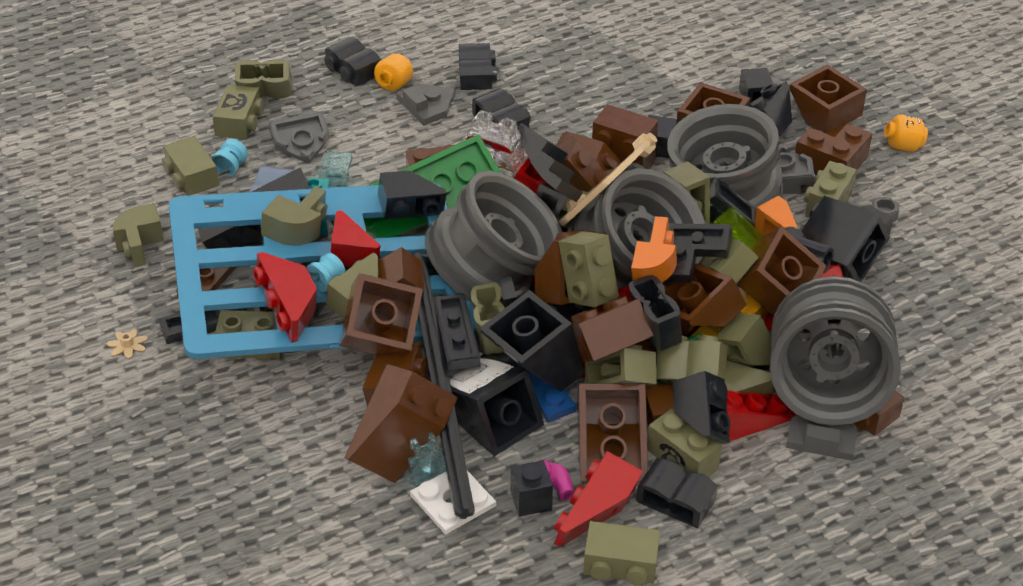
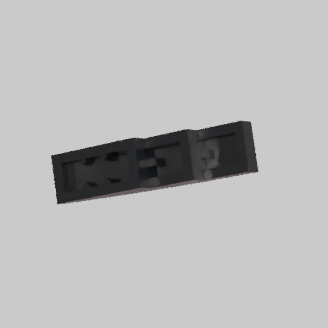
(548, 162)

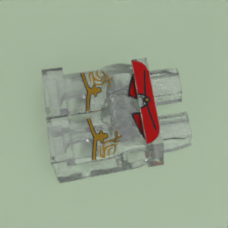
(501, 141)

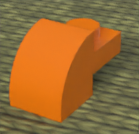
(656, 256)

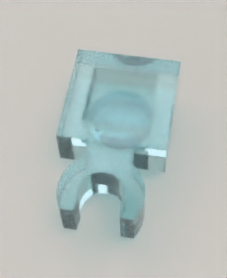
(427, 462)

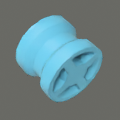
(325, 270)

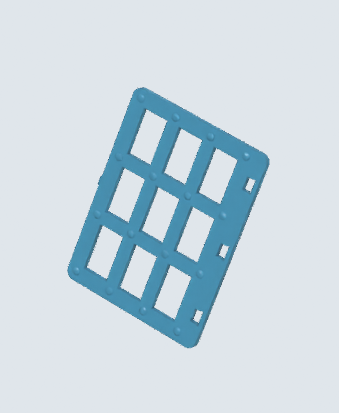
(246, 209)

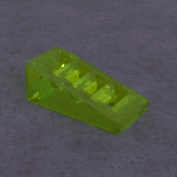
(741, 227)

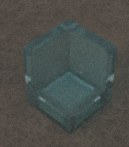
(336, 168)

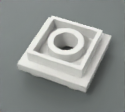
(432, 497)

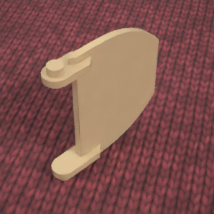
(642, 146)

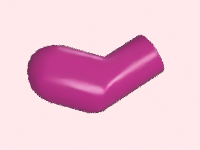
(560, 479)

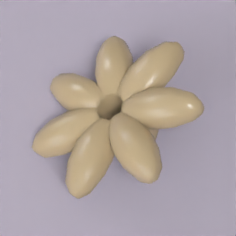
(126, 343)

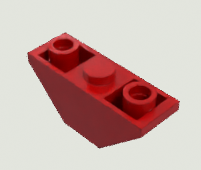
(288, 291)

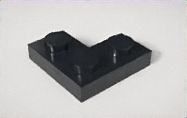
(695, 242)

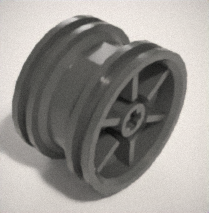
(731, 145)
(628, 213)
(491, 234)
(834, 386)

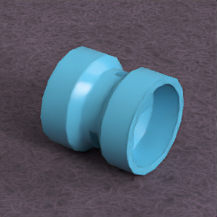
(230, 156)

